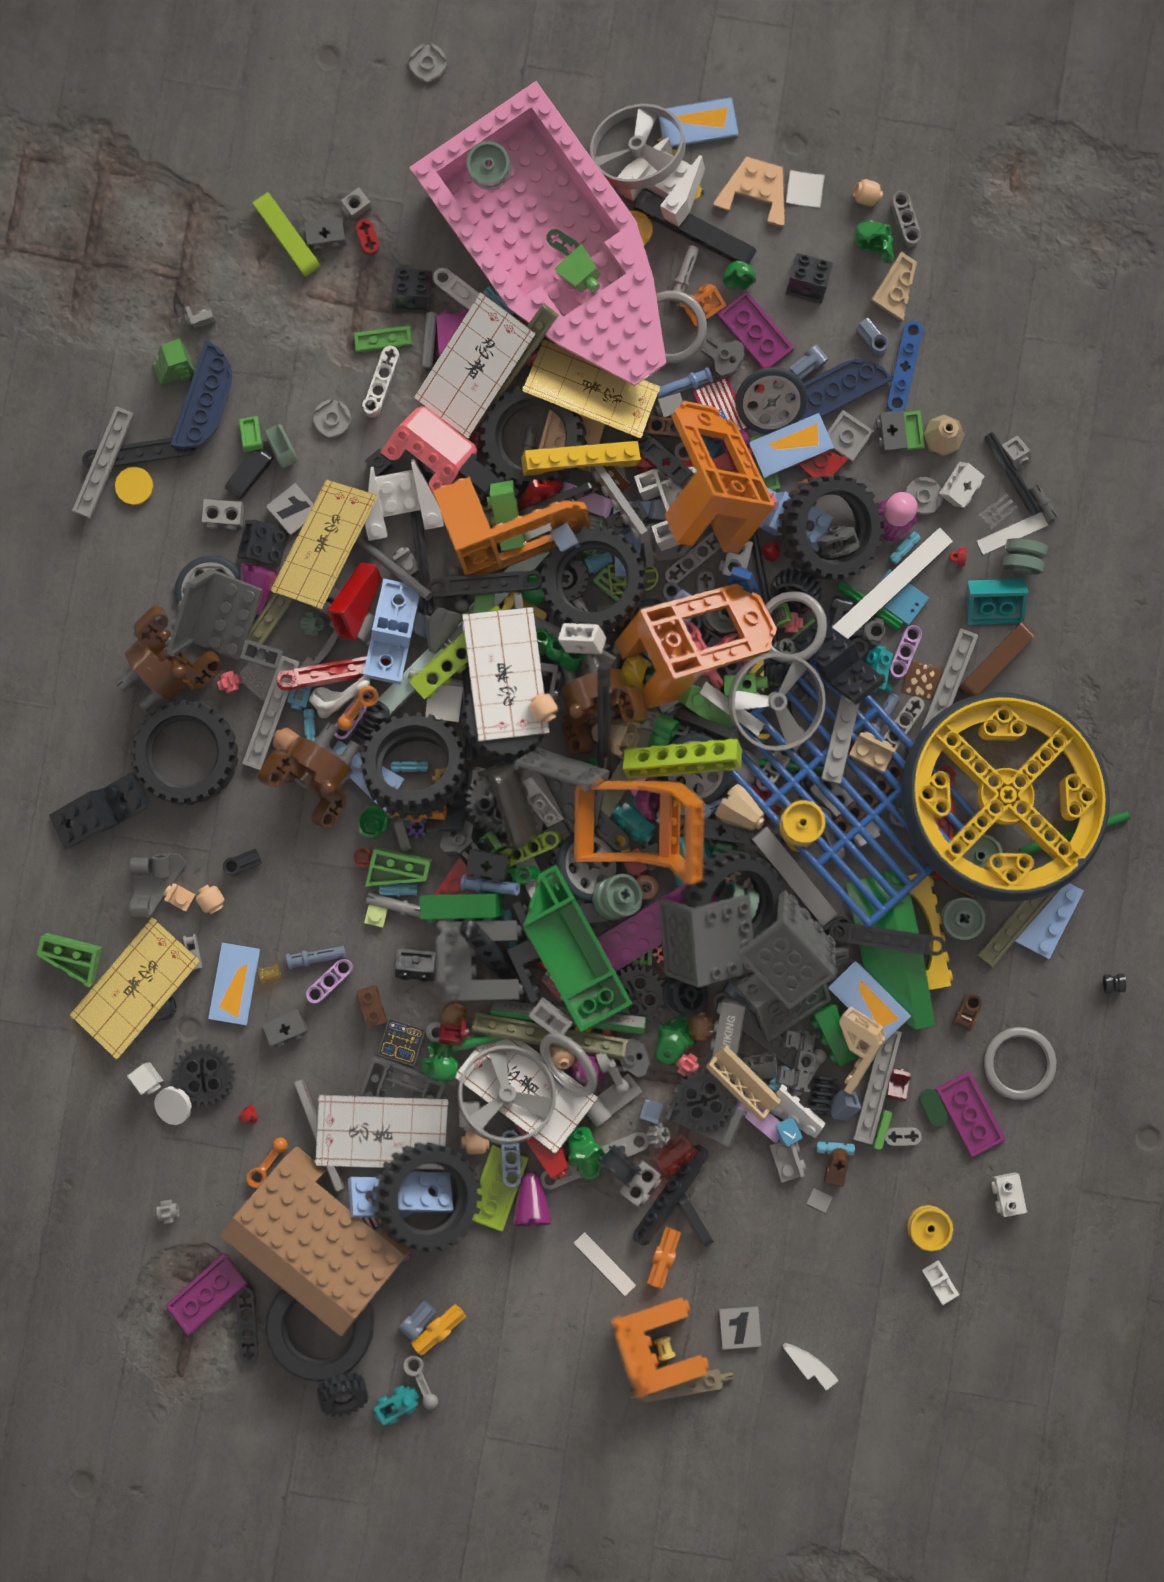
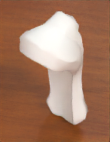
(331, 701)

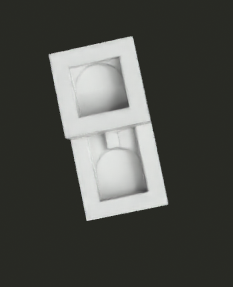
(940, 1283)

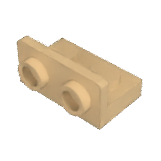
(872, 751)

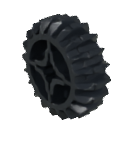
(796, 581)

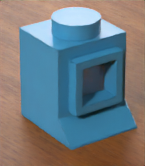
(300, 698)

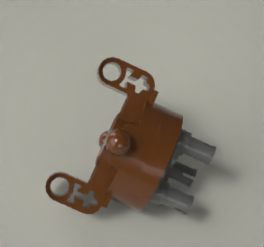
(159, 671)
(581, 704)
(315, 769)

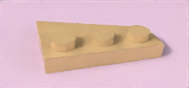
(895, 287)

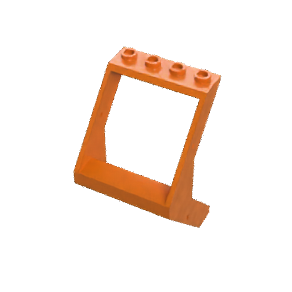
(672, 796)

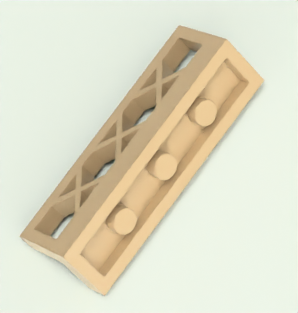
(745, 1081)

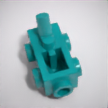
(880, 661)
(632, 822)
(401, 1402)

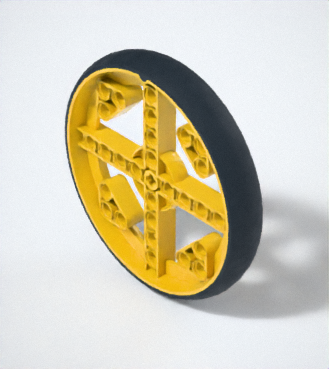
(992, 881)

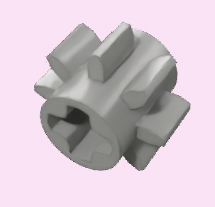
(658, 1135)
(167, 1211)

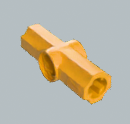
(438, 1329)

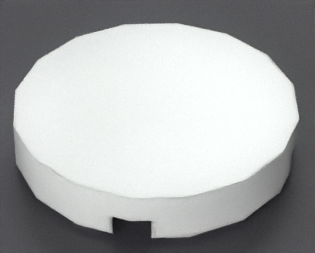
(172, 1105)

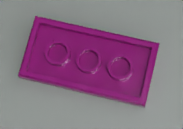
(755, 331)
(970, 1114)
(206, 1294)

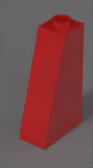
(354, 601)
(555, 1164)

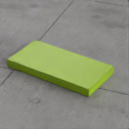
(496, 1195)

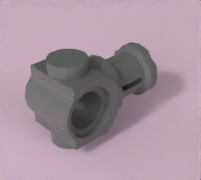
(865, 631)

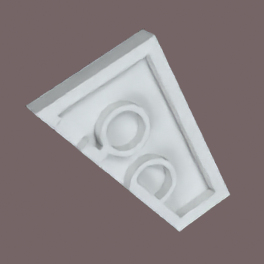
(804, 1117)

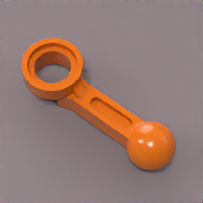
(345, 722)
(279, 1146)

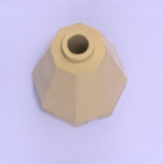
(943, 435)
(623, 736)
(740, 810)

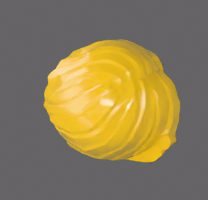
(634, 670)

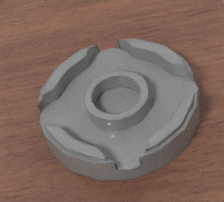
(427, 63)
(332, 418)
(926, 494)

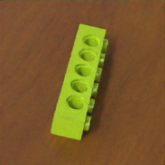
(419, 680)
(682, 759)

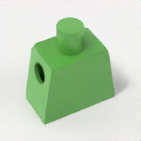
(579, 271)
(756, 683)

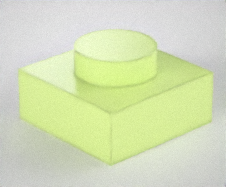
(376, 915)

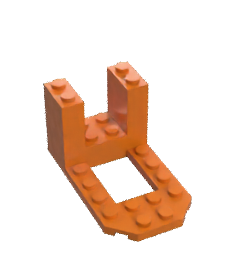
(736, 498)
(477, 542)
(672, 651)
(637, 1353)

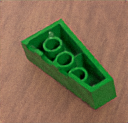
(462, 906)

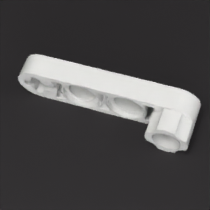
(379, 381)

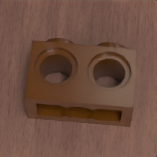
(372, 1006)

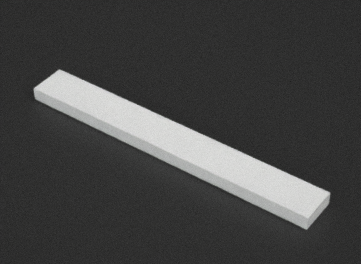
(893, 583)

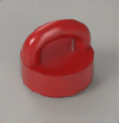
(770, 552)
(961, 560)
(248, 1112)

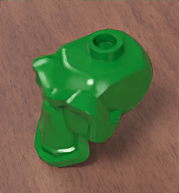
(876, 238)
(673, 1040)
(440, 1064)
(585, 1153)

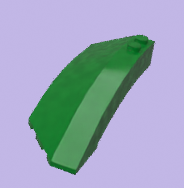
(573, 953)
(897, 971)

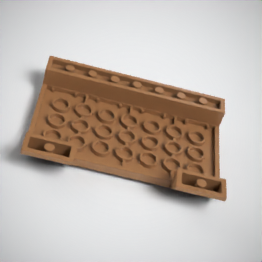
(313, 1243)

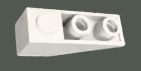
(541, 797)

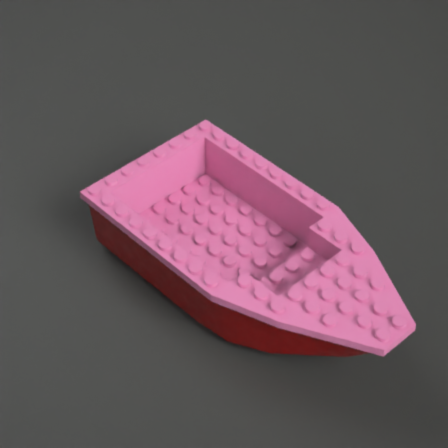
(507, 228)

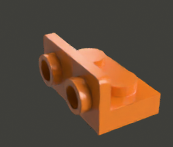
(709, 300)

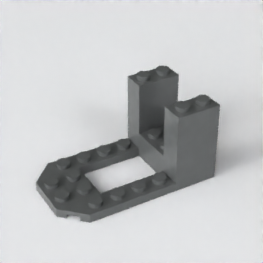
(458, 969)

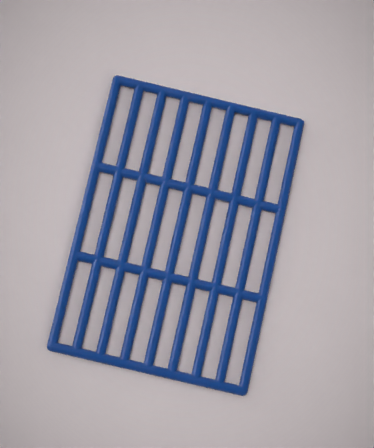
(858, 827)

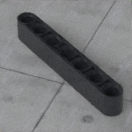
(697, 230)

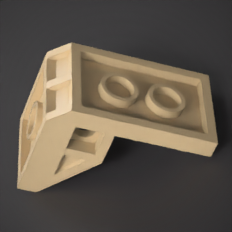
(864, 1039)

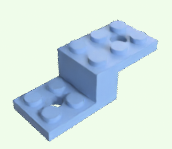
(819, 520)
(391, 632)
(412, 1196)

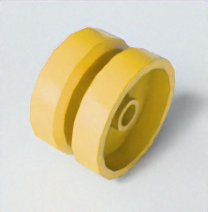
(806, 813)
(929, 1239)

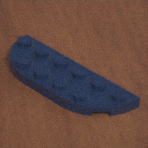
(842, 385)
(204, 399)

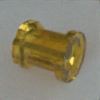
(269, 973)

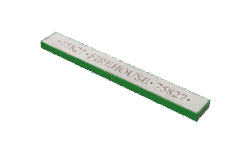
(522, 1010)

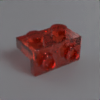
(675, 1155)

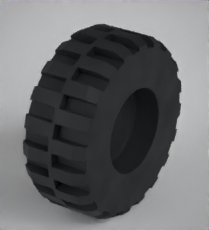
(501, 749)

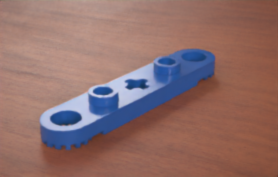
(907, 354)

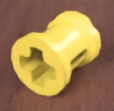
(664, 1348)

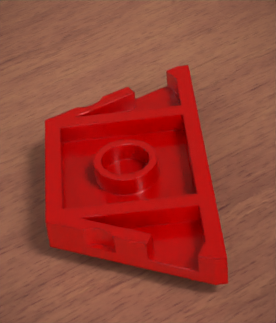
(538, 492)

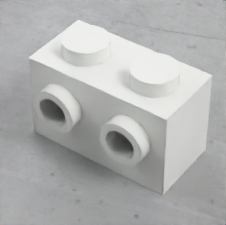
(1011, 1194)

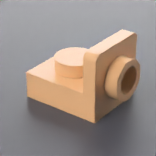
(179, 896)

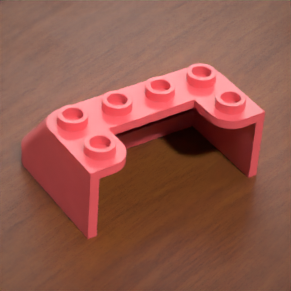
(433, 444)

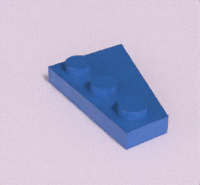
(743, 578)

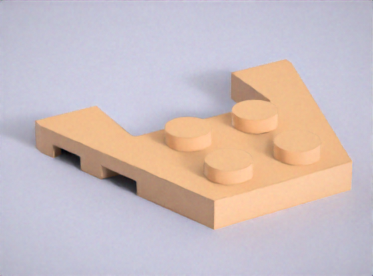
(759, 182)

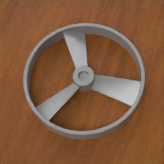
(661, 161)
(791, 731)
(507, 1094)

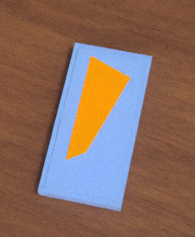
(701, 122)
(791, 445)
(234, 983)
(867, 996)

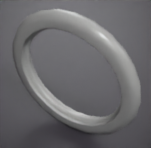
(701, 321)
(821, 623)
(581, 1056)
(989, 1060)

